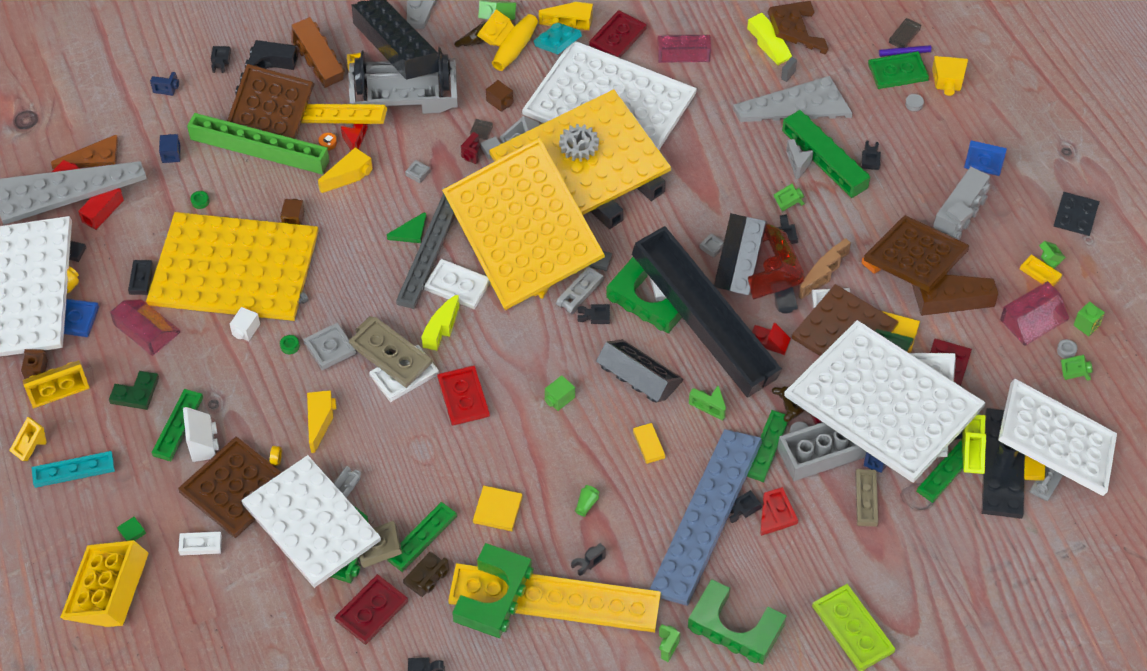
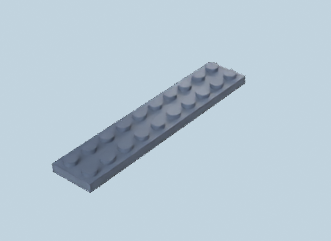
(705, 517)

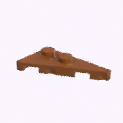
(94, 155)

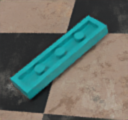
(73, 469)

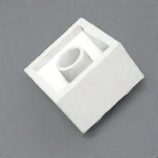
(200, 434)

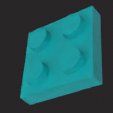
(557, 38)

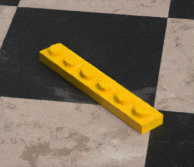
(345, 113)

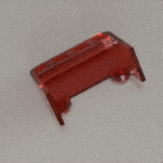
(780, 270)

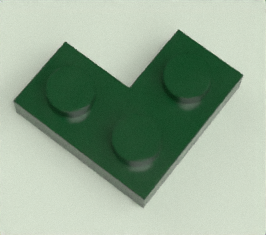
(138, 395)

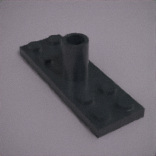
(1003, 472)

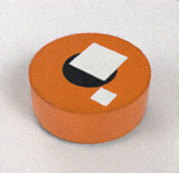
(328, 140)

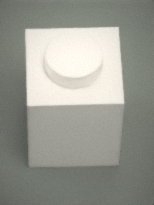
(244, 324)

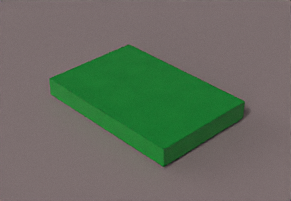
(898, 70)

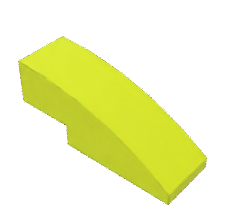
(767, 40)
(441, 323)
(974, 446)

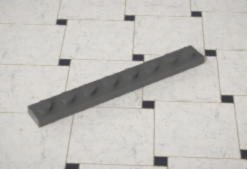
(426, 255)

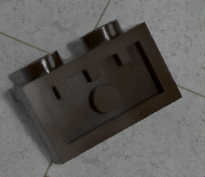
(426, 574)

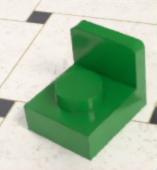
(348, 572)

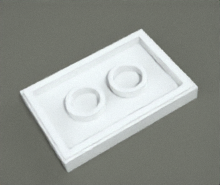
(453, 280)
(392, 388)

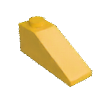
(575, 15)
(346, 171)
(319, 416)

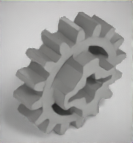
(579, 142)

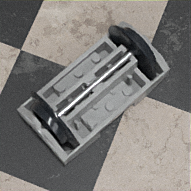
(390, 88)

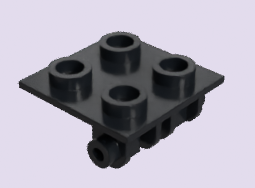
(1076, 213)

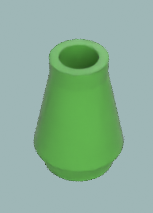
(586, 500)

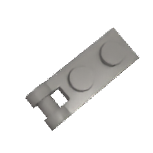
(580, 290)

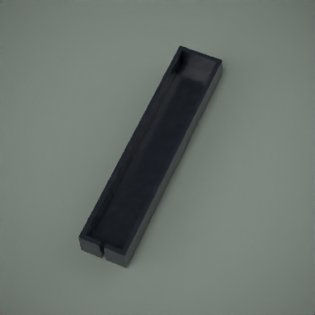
(706, 311)

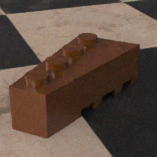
(957, 294)

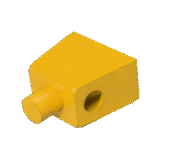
(949, 73)

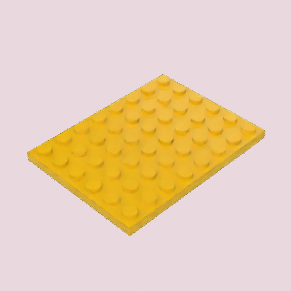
(623, 158)
(523, 224)
(232, 265)

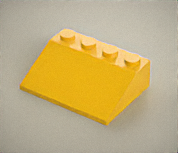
(105, 584)

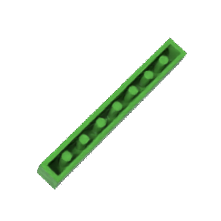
(258, 143)

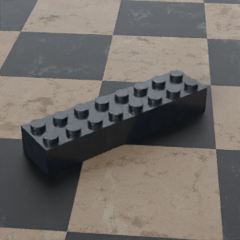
(395, 38)

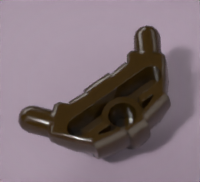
(471, 38)
(792, 409)

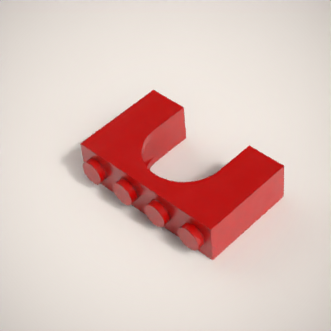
(98, 207)

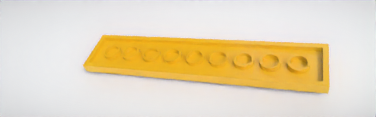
(564, 599)

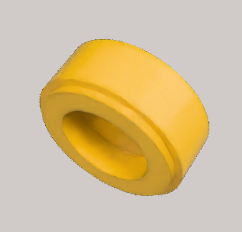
(275, 455)

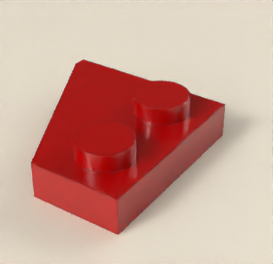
(776, 512)

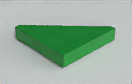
(410, 231)

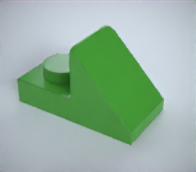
(711, 404)

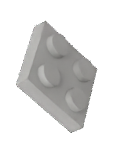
(329, 346)

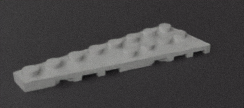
(42, 192)

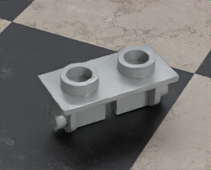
(347, 480)
(1045, 488)

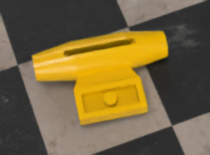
(510, 39)

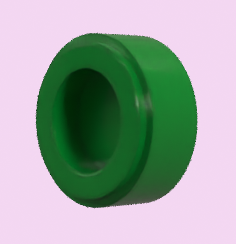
(199, 199)
(289, 344)

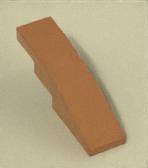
(822, 270)

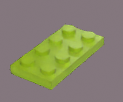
(853, 627)

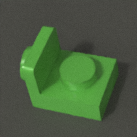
(788, 197)
(1051, 254)
(1076, 367)
(670, 641)

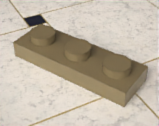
(866, 497)

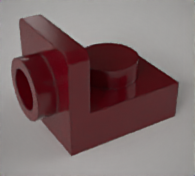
(470, 148)

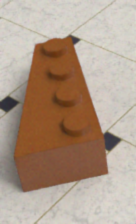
(317, 53)

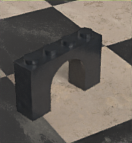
(271, 55)
(612, 214)

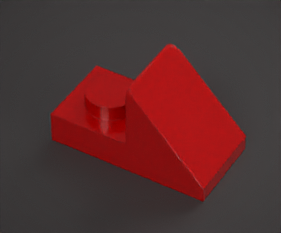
(354, 136)
(774, 339)

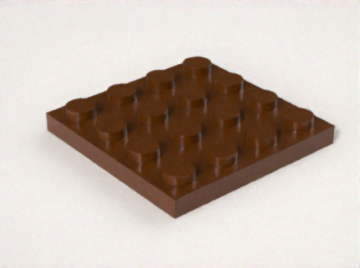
(271, 101)
(916, 253)
(834, 316)
(226, 481)

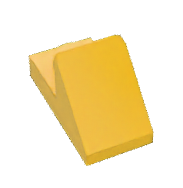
(27, 439)

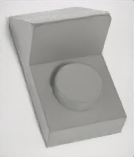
(798, 160)

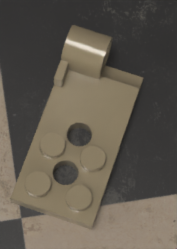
(375, 338)

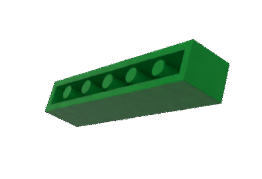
(826, 154)

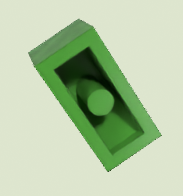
(487, 8)

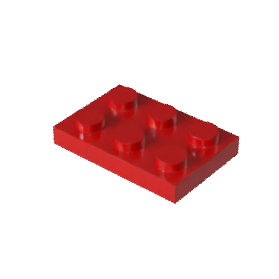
(463, 395)

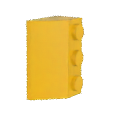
(55, 384)

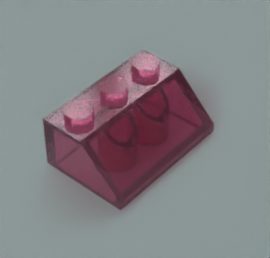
(683, 48)
(1035, 313)
(143, 325)

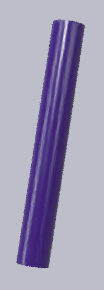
(896, 51)

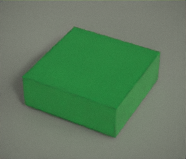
(131, 530)

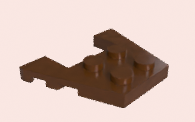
(789, 24)

